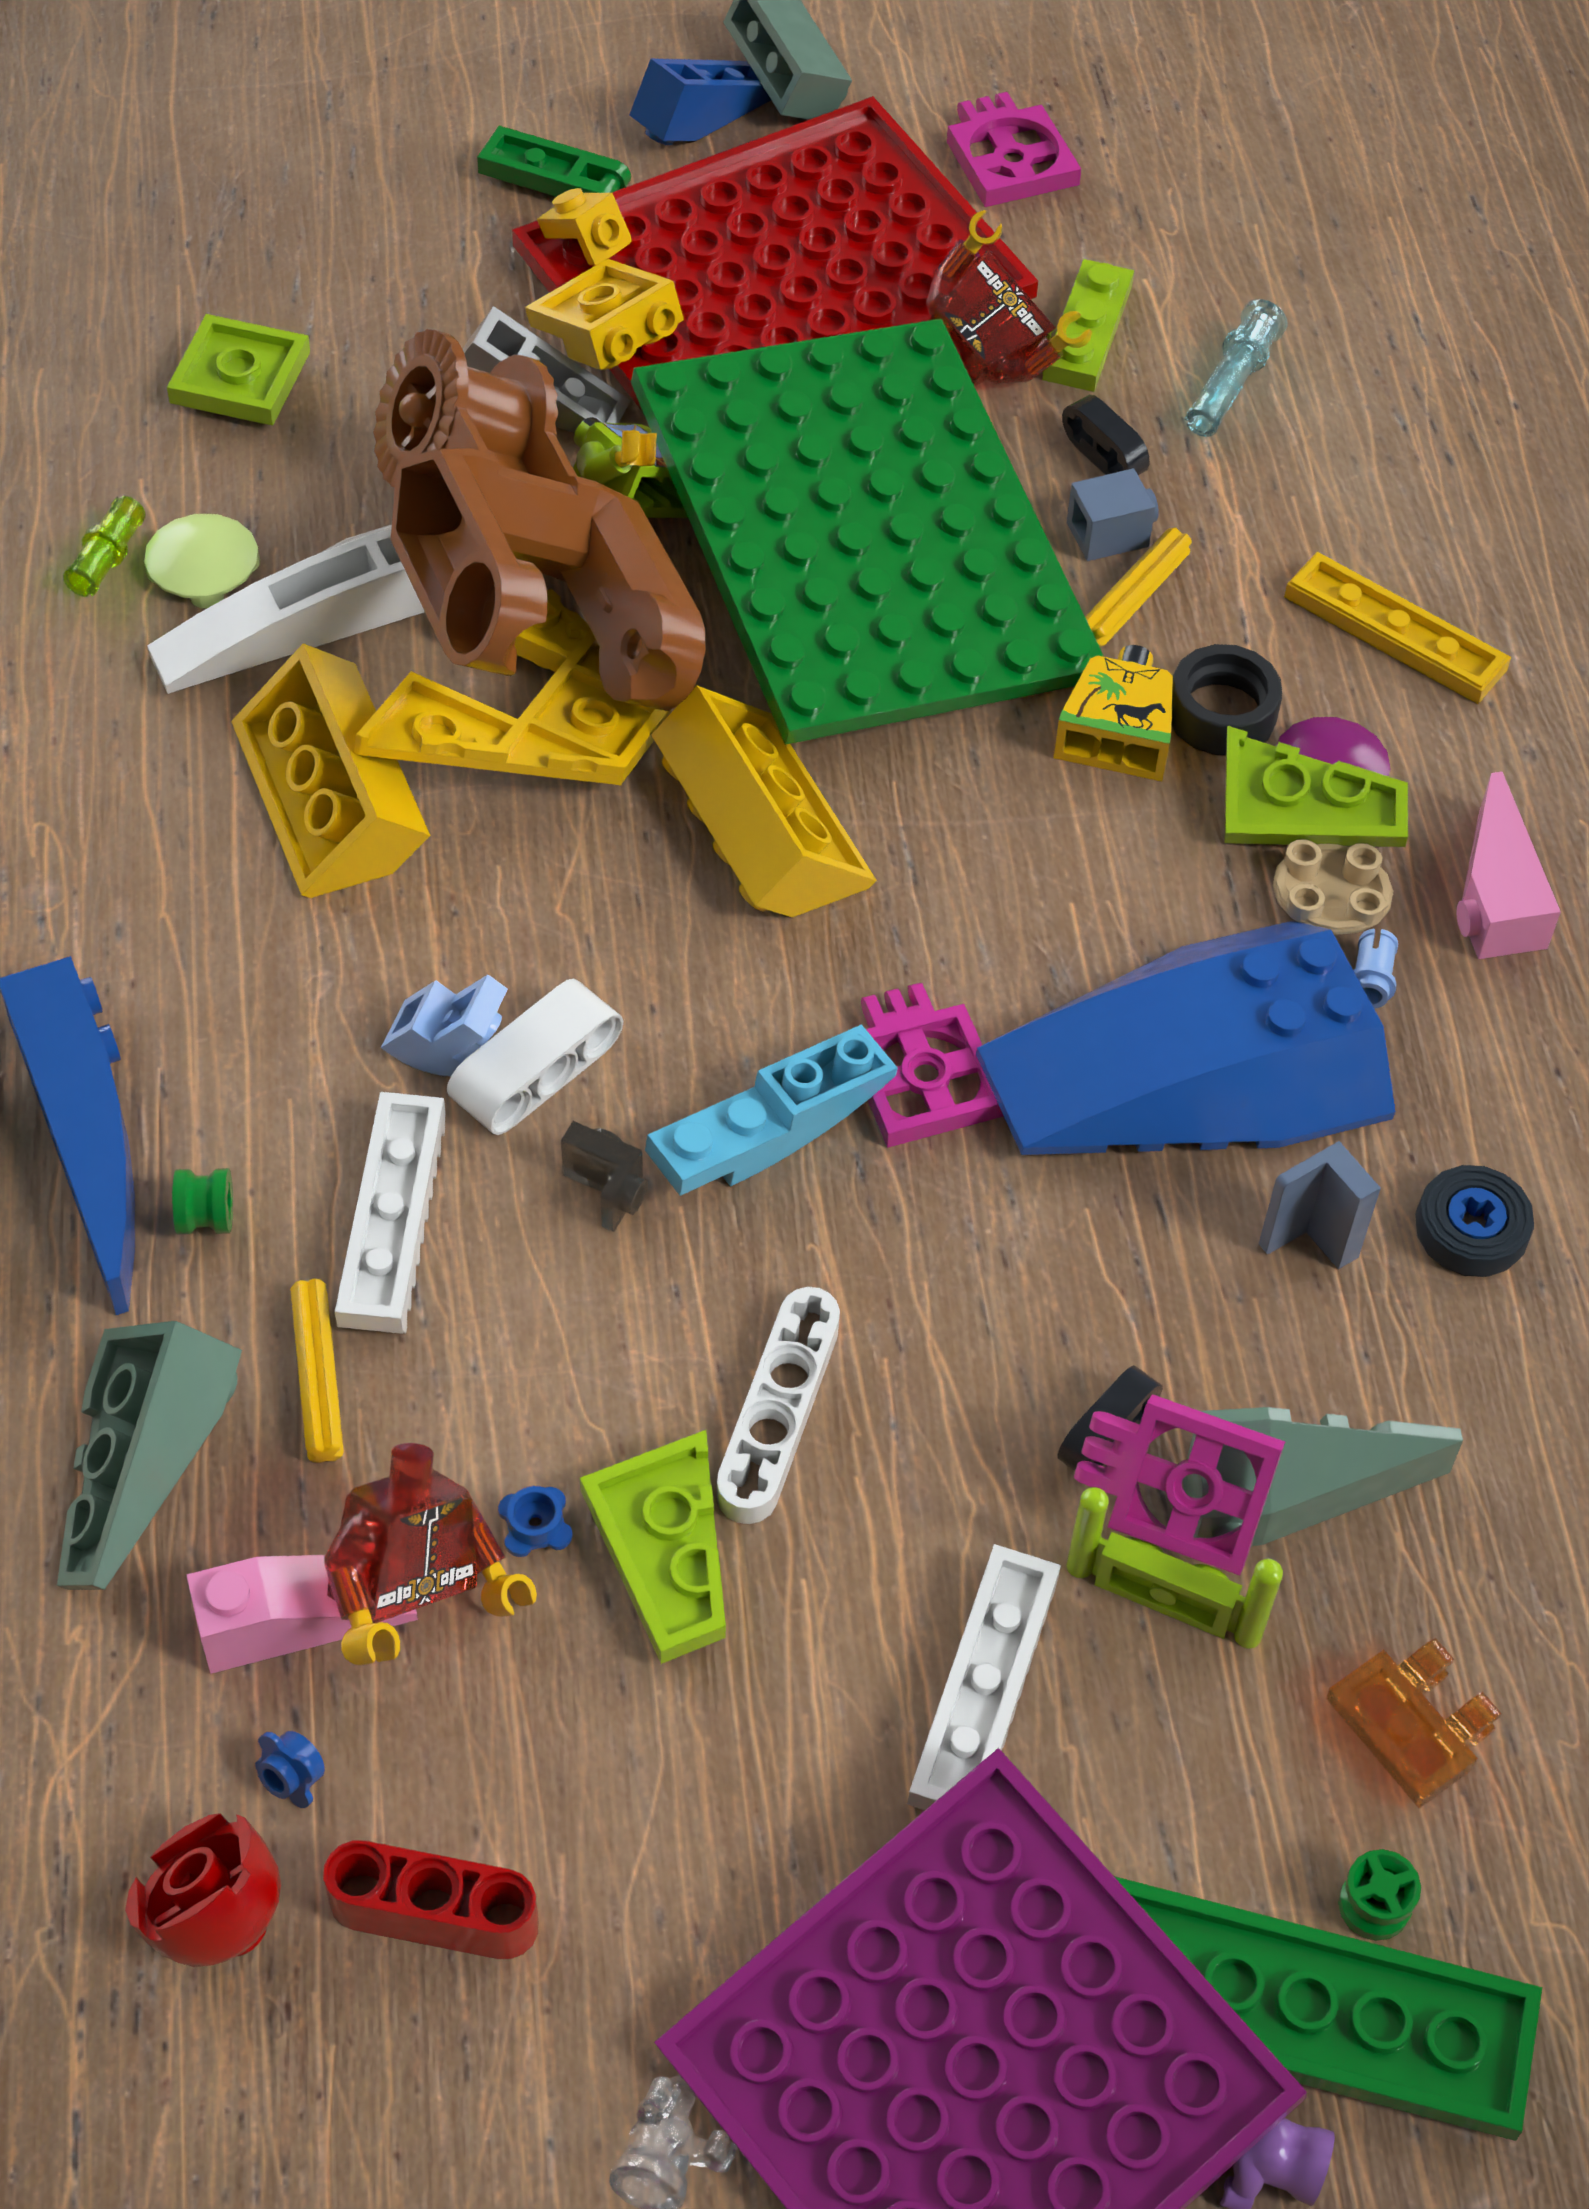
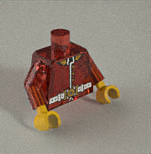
(992, 318)
(408, 1547)

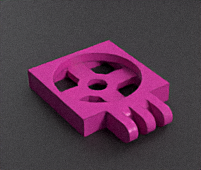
(998, 126)
(910, 1029)
(1130, 1463)

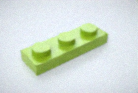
(1100, 298)

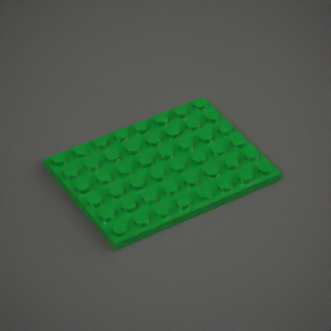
(865, 528)

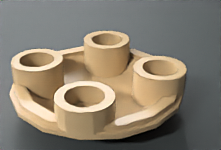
(1333, 886)

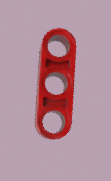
(406, 1875)

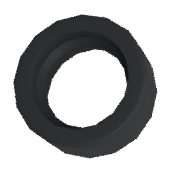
(1224, 666)

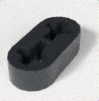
(1104, 436)
(1124, 1399)

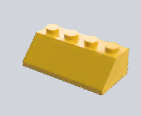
(759, 805)
(332, 810)

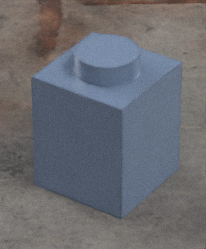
(1111, 514)

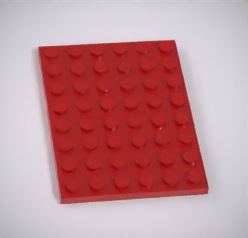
(787, 238)

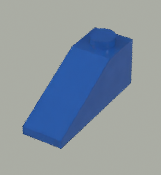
(694, 97)

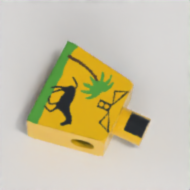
(1119, 716)

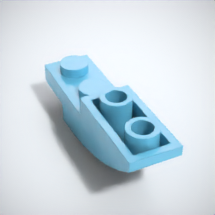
(774, 1118)

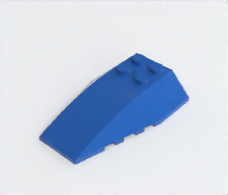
(1201, 1047)

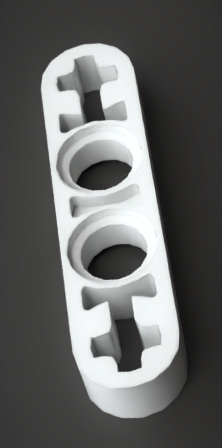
(779, 1403)

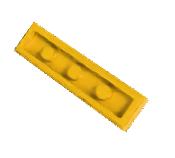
(1397, 627)

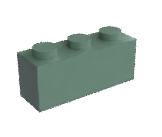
(789, 56)

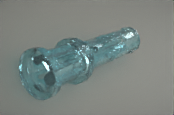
(1243, 353)

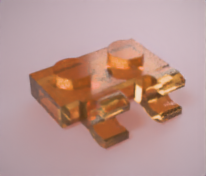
(1403, 1728)

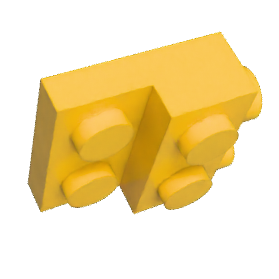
(608, 313)

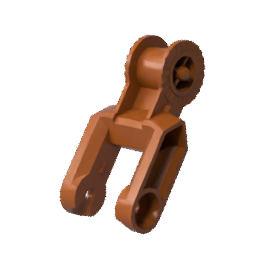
(496, 505)

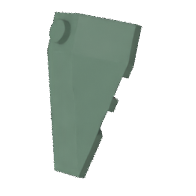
(151, 1409)
(1324, 1468)

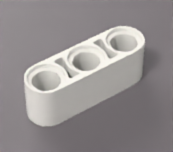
(535, 1056)

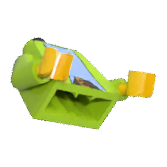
(629, 463)

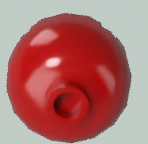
(208, 1894)

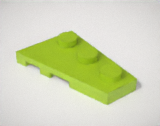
(1291, 797)
(664, 1542)

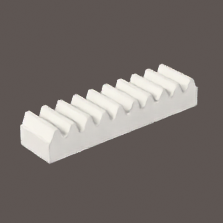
(391, 1213)
(986, 1671)

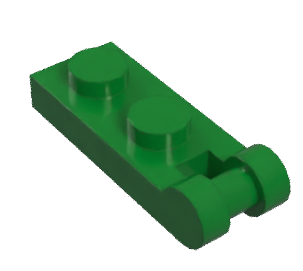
(549, 165)

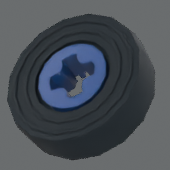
(1471, 1247)

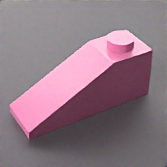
(1506, 893)
(266, 1609)

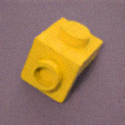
(591, 220)

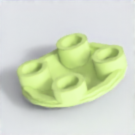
(201, 557)

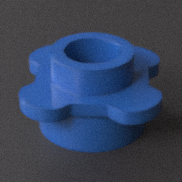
(531, 1503)
(289, 1766)

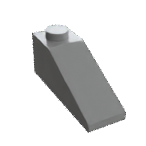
(578, 390)

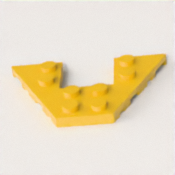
(564, 733)

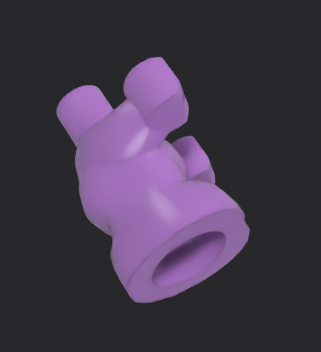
(1286, 2158)

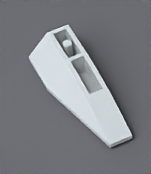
(310, 602)

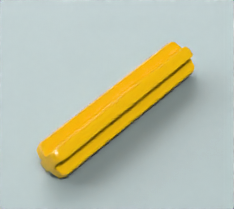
(1138, 584)
(316, 1371)

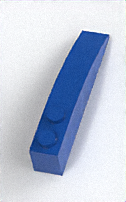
(81, 1106)

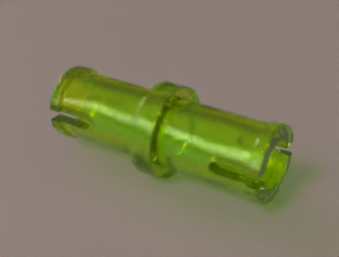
(104, 546)

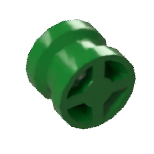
(202, 1201)
(1387, 1879)

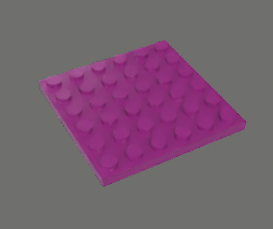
(980, 2031)

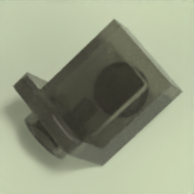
(607, 1165)

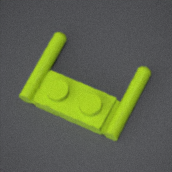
(1168, 1585)

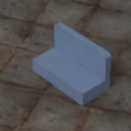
(1326, 1199)

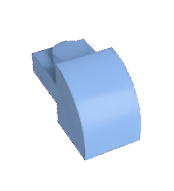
(443, 1028)

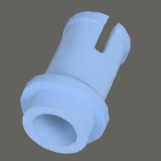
(1375, 966)

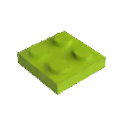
(238, 369)

